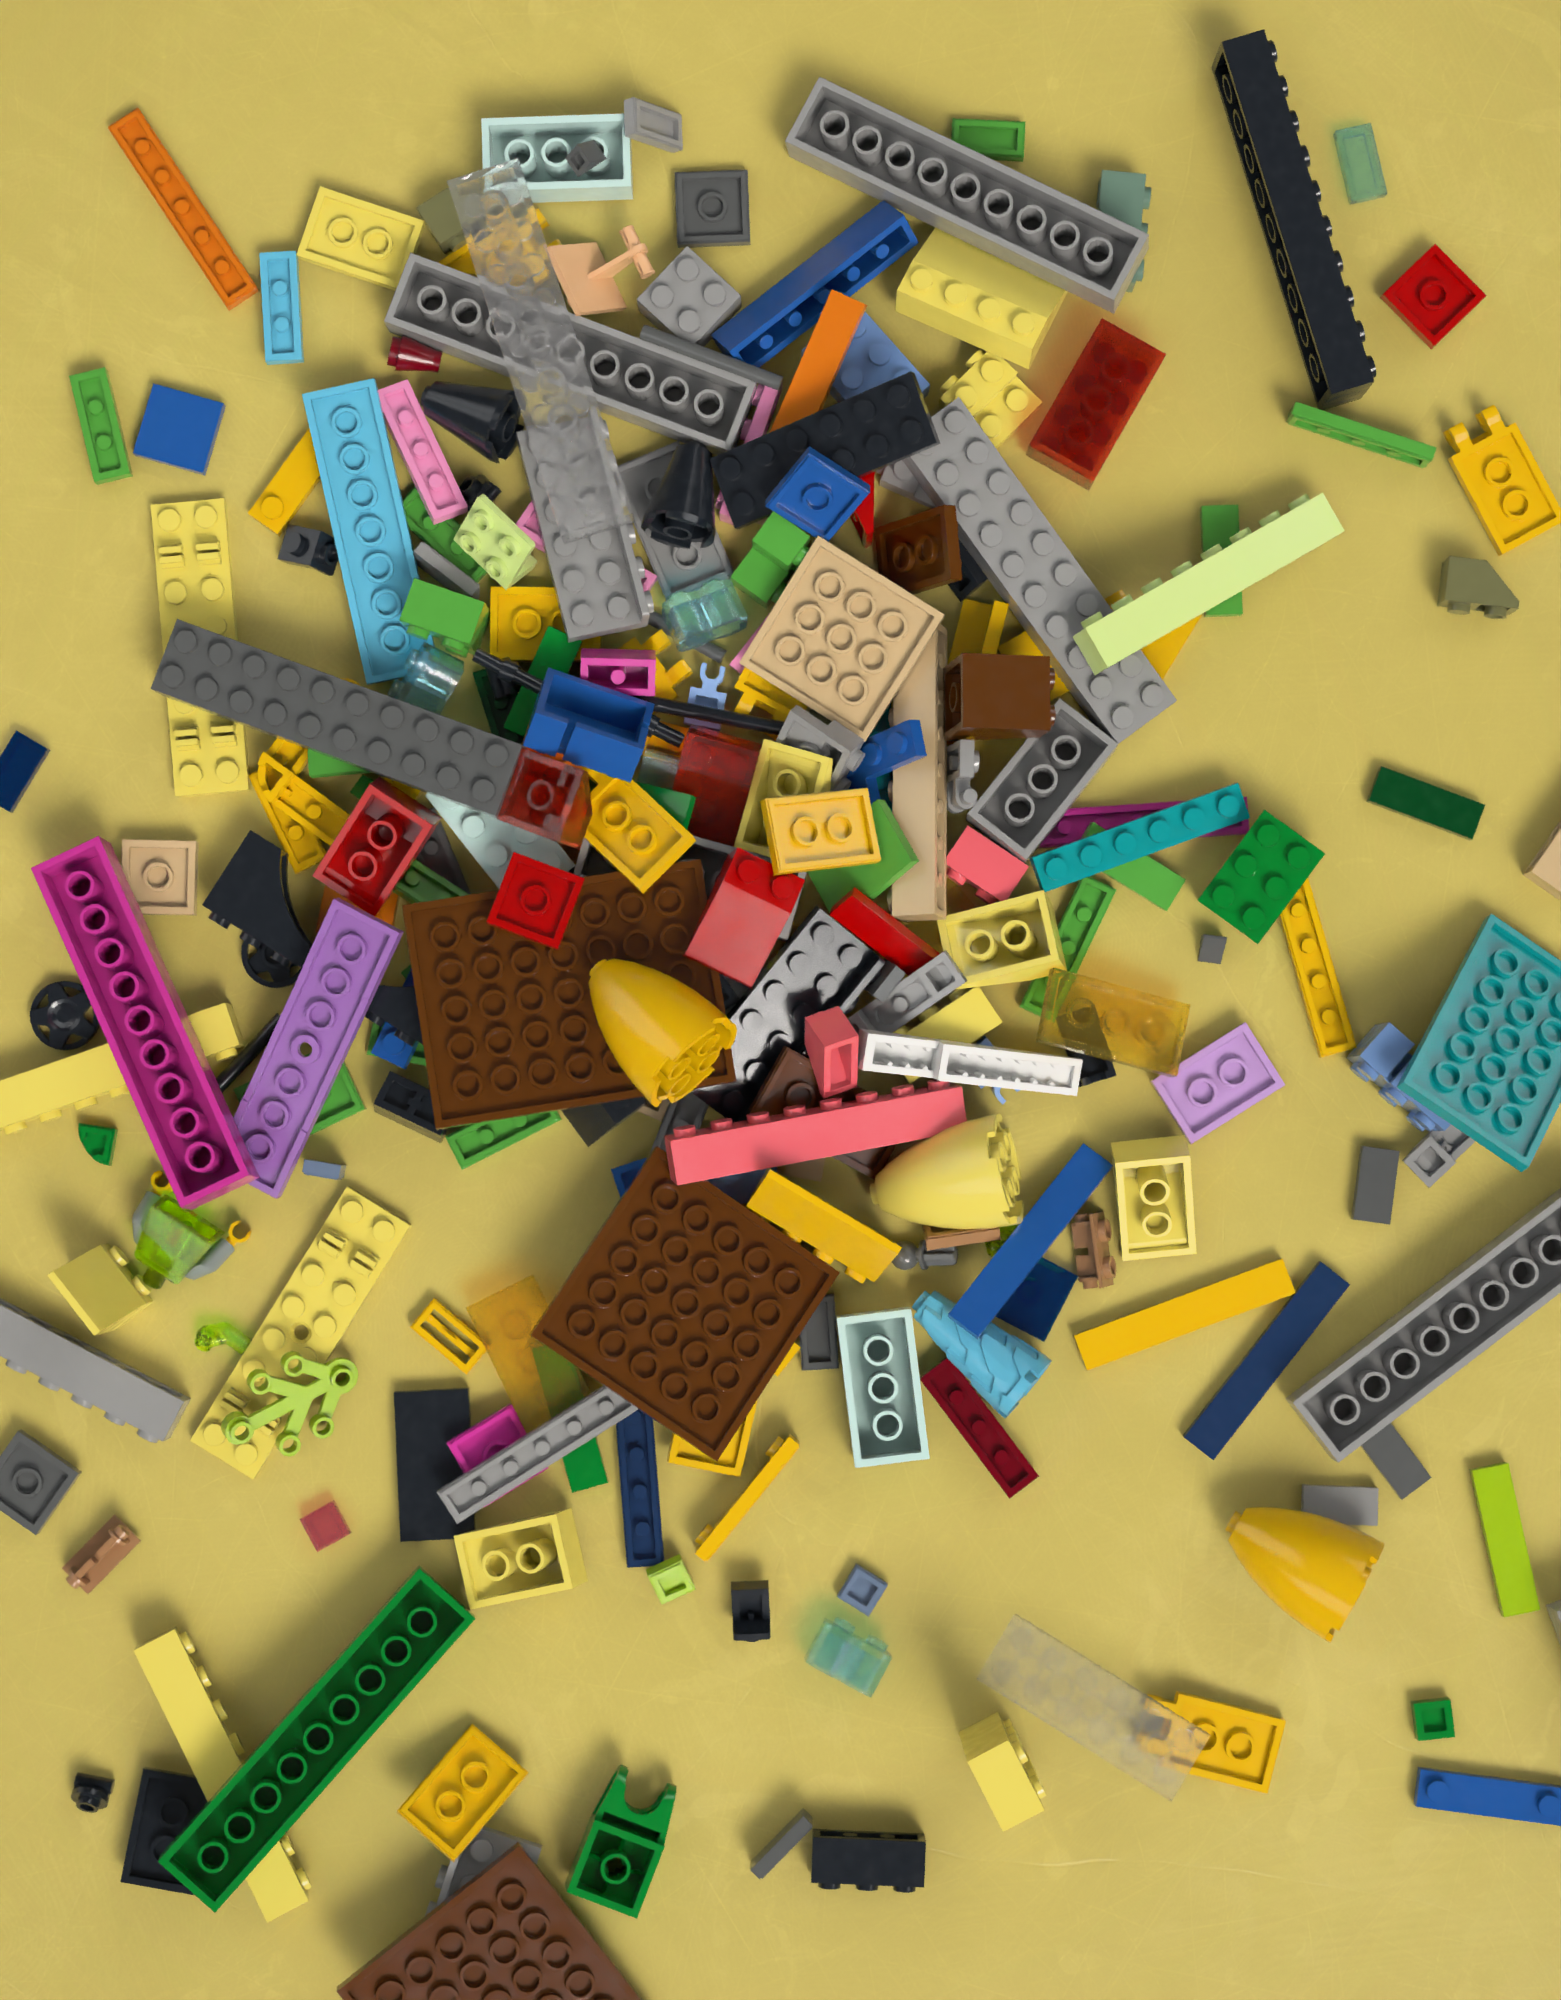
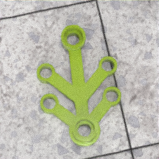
(296, 1399)

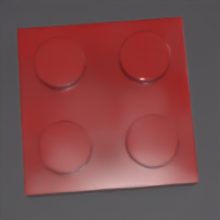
(1433, 296)
(535, 901)

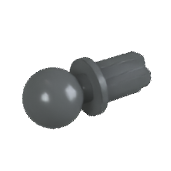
(911, 1255)

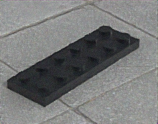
(855, 433)

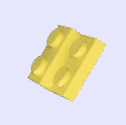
(992, 396)

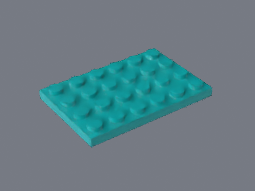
(1495, 1046)

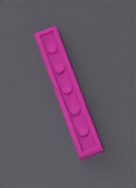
(1076, 821)

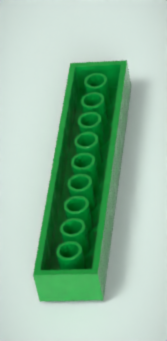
(316, 1739)

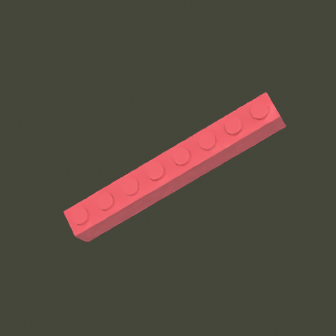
(813, 1132)

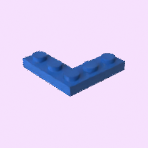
(886, 753)

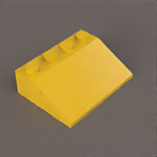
(822, 1226)

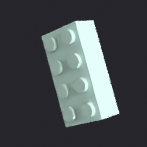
(545, 142)
(495, 841)
(882, 1387)

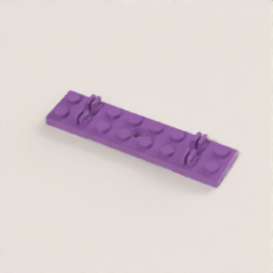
(326, 1013)

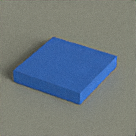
(179, 429)
(817, 495)

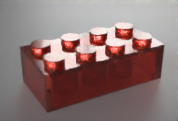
(1095, 404)

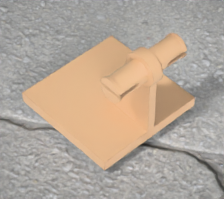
(590, 280)

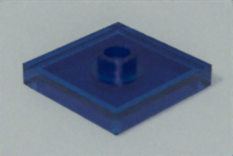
(1039, 1299)

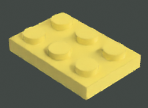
(359, 238)

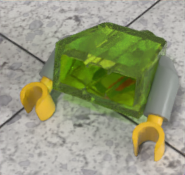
(177, 1240)

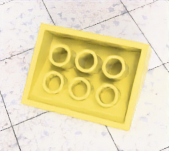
(978, 298)

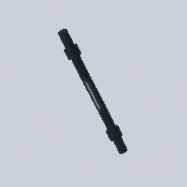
(510, 671)

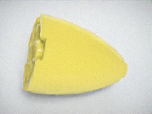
(955, 1178)

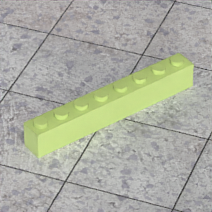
(1208, 583)

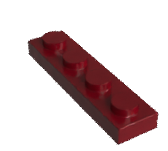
(979, 1427)

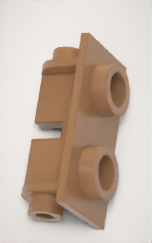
(1098, 1262)
(100, 1555)

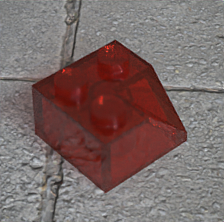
(548, 799)

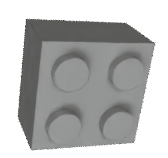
(689, 299)

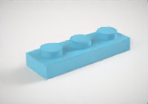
(281, 307)

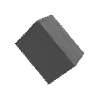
(585, 157)
(1211, 948)

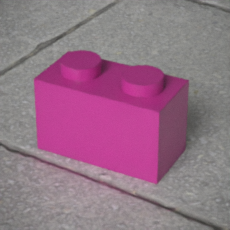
(620, 669)

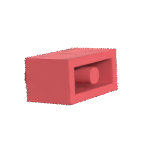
(984, 867)

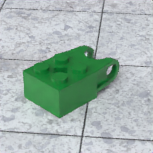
(624, 1833)

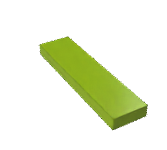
(1504, 1539)

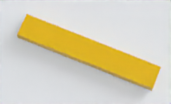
(1316, 974)
(1184, 1314)

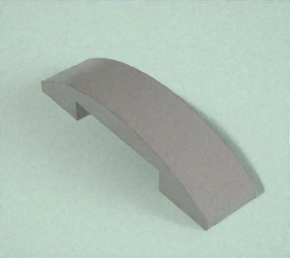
(911, 996)
(1437, 1153)

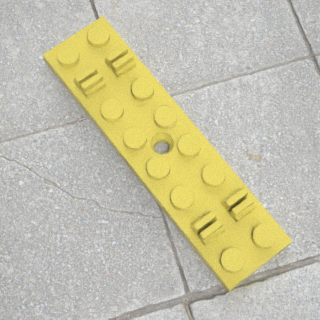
(198, 589)
(324, 1298)

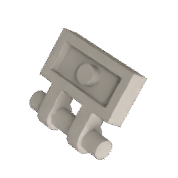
(961, 766)

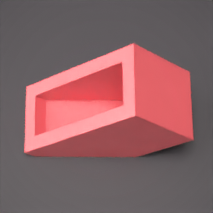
(832, 1051)

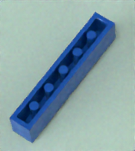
(799, 297)

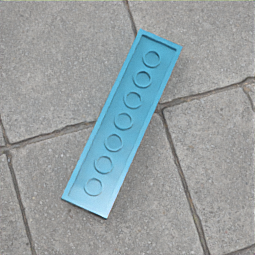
(366, 521)

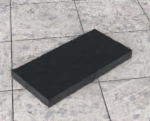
(425, 1462)

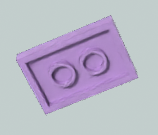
(1218, 1083)

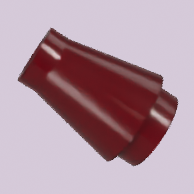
(412, 355)

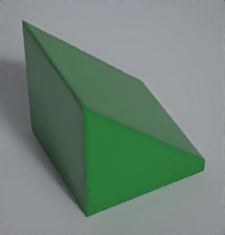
(360, 786)

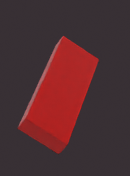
(882, 932)

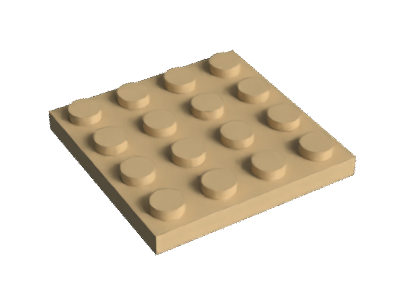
(841, 638)

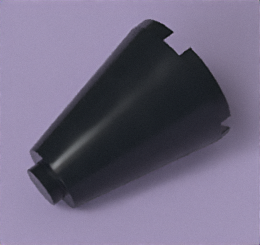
(476, 415)
(684, 500)

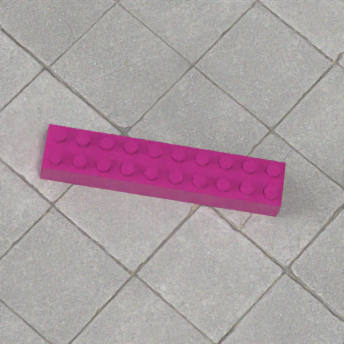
(145, 1023)

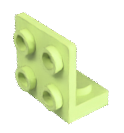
(496, 543)

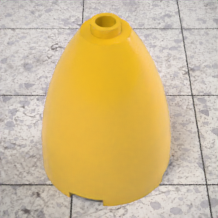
(657, 1028)
(1304, 1563)

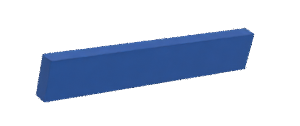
(1030, 1241)

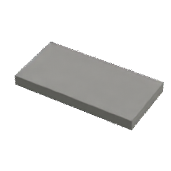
(675, 567)

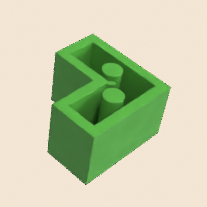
(772, 560)
(445, 614)

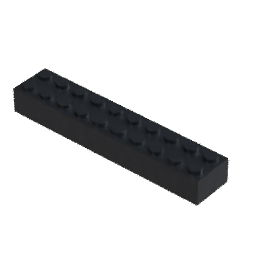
(1293, 220)

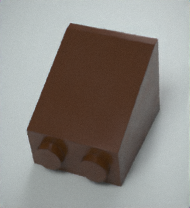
(997, 697)

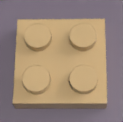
(162, 875)

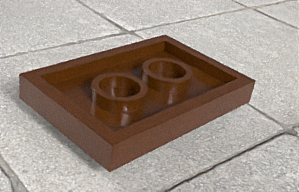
(920, 550)

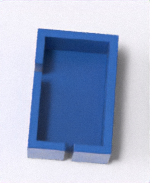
(589, 725)

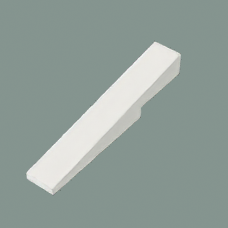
(967, 1063)

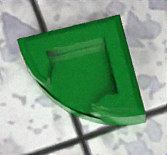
(98, 1142)

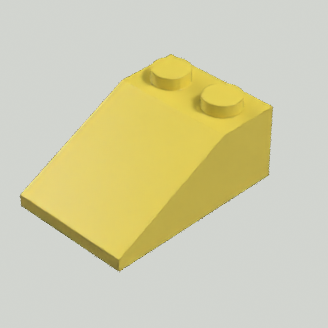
(779, 773)
(1004, 941)
(1154, 1197)
(102, 1288)
(521, 1559)

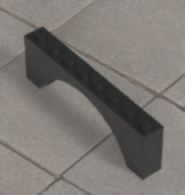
(257, 901)

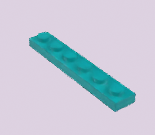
(1139, 837)

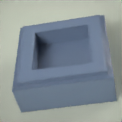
(324, 1169)
(862, 1589)

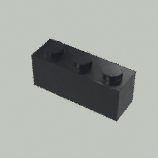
(868, 1859)

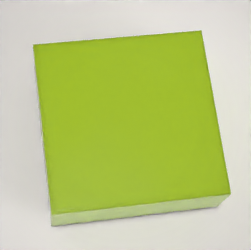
(670, 1579)

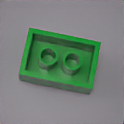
(1261, 876)

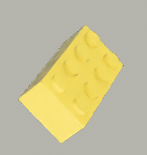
(1003, 1770)

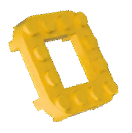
(283, 788)

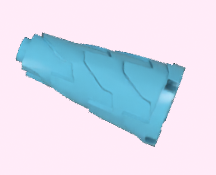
(996, 1364)

